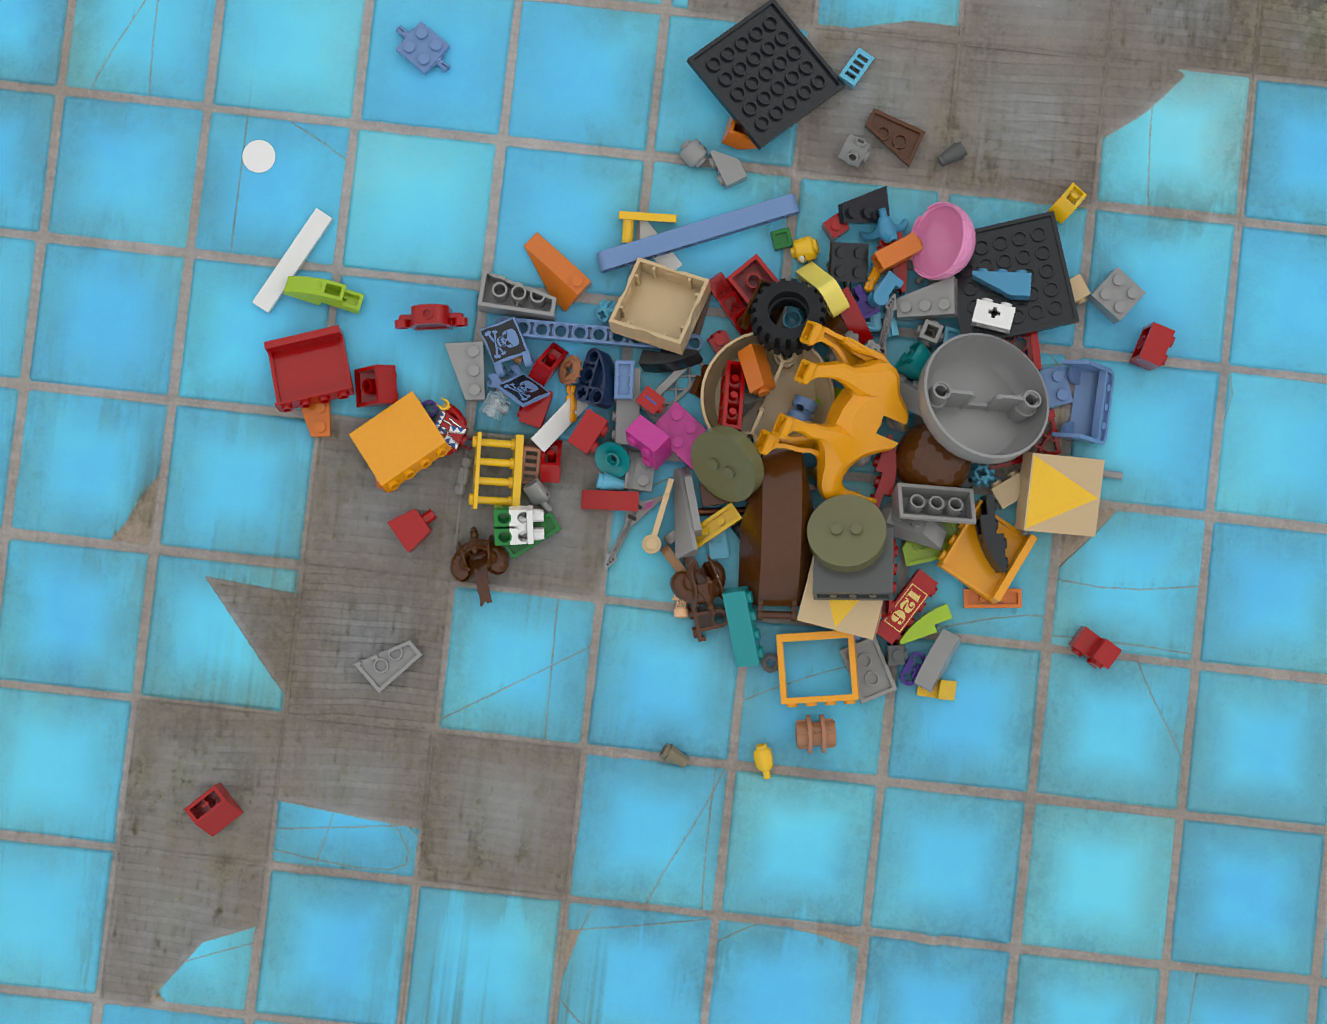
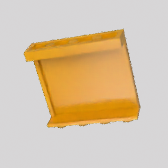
(400, 442)
(969, 565)

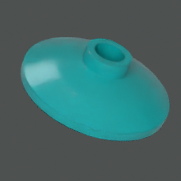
(607, 463)

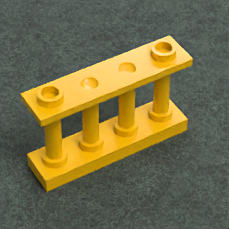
(513, 463)

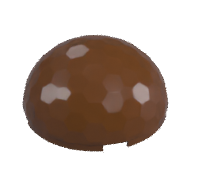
(927, 462)

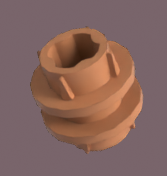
(815, 733)

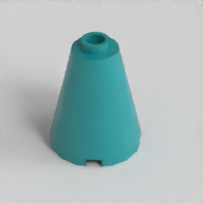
(913, 362)

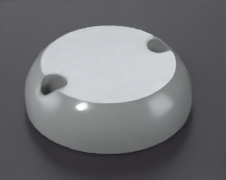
(982, 398)

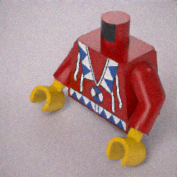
(453, 427)

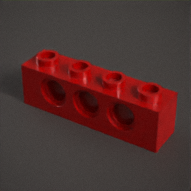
(731, 395)

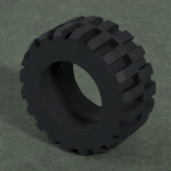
(781, 295)

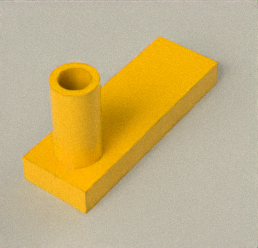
(629, 217)

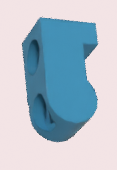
(884, 286)

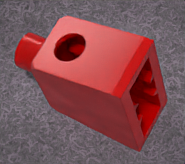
(412, 528)

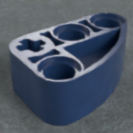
(596, 380)

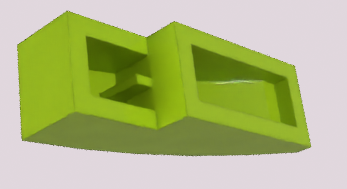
(926, 623)

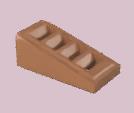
(529, 447)

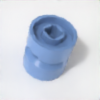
(800, 403)

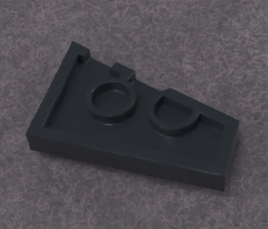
(864, 208)

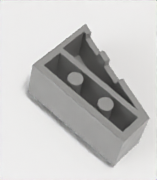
(930, 302)
(470, 368)

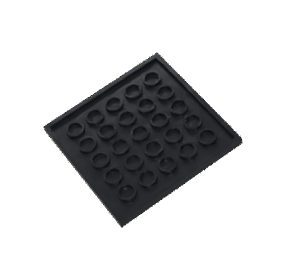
(765, 73)
(1020, 245)

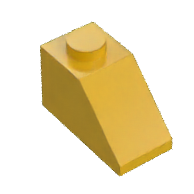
(1067, 203)

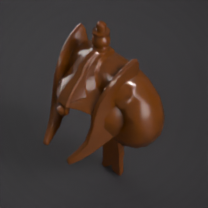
(478, 558)
(699, 584)

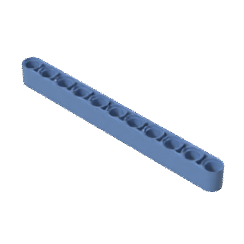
(698, 233)
(589, 338)

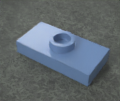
(624, 379)

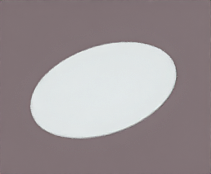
(258, 156)

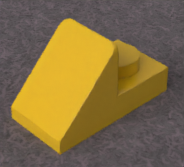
(943, 690)

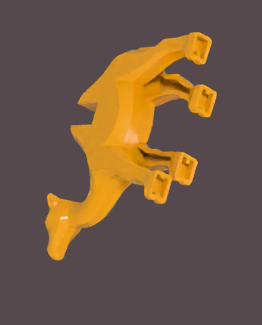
(854, 416)

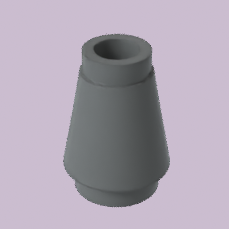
(952, 154)

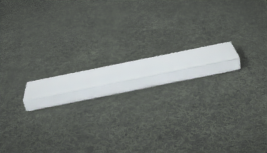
(293, 260)

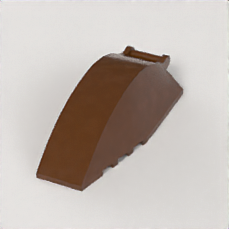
(774, 536)

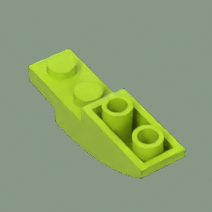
(325, 291)

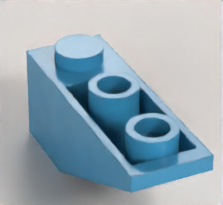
(1008, 284)

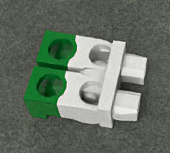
(516, 525)

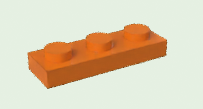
(1011, 599)

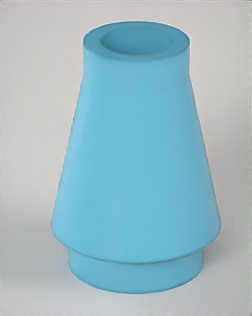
(609, 483)

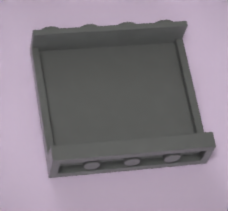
(867, 584)

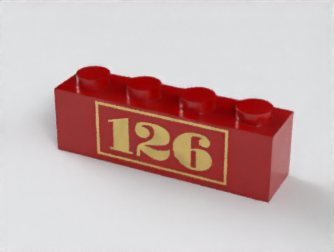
(907, 603)

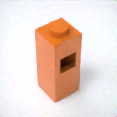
(897, 253)
(756, 370)

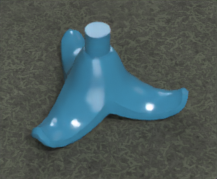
(885, 228)

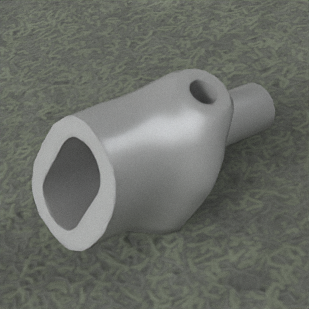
(538, 494)

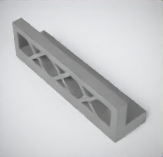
(665, 386)

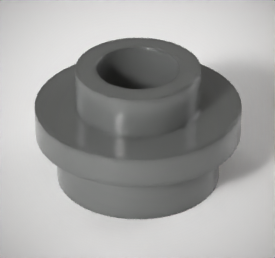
(764, 663)

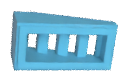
(847, 80)

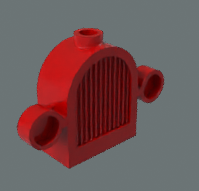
(431, 318)

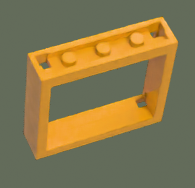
(812, 700)

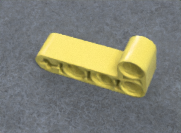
(826, 286)

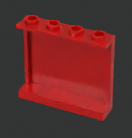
(309, 368)

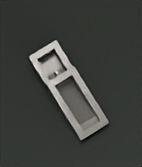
(937, 660)

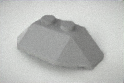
(917, 531)

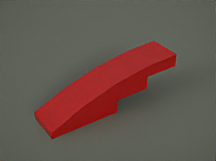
(728, 301)

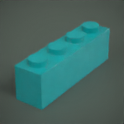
(742, 626)

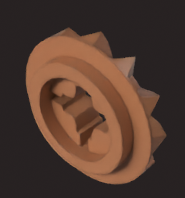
(564, 373)

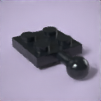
(848, 262)

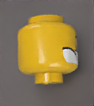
(805, 249)

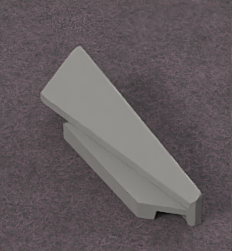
(686, 514)

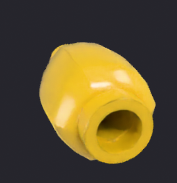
(763, 759)

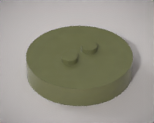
(727, 463)
(847, 533)

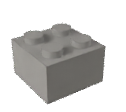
(1115, 295)

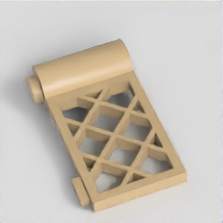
(652, 543)

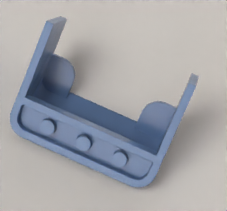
(1090, 402)

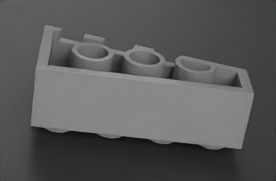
(510, 298)

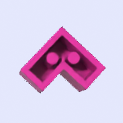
(651, 440)

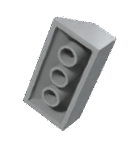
(934, 503)

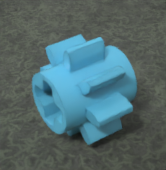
(605, 310)
(984, 480)

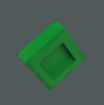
(781, 239)

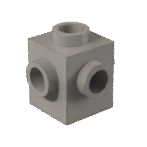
(854, 151)
(934, 328)

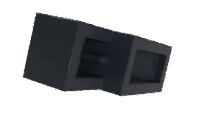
(668, 361)

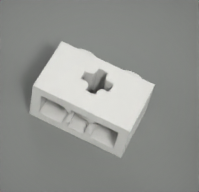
(1002, 320)

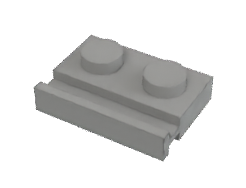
(639, 475)

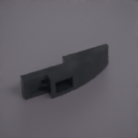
(992, 544)

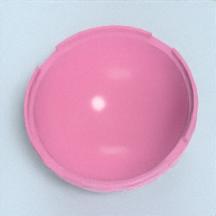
(946, 239)

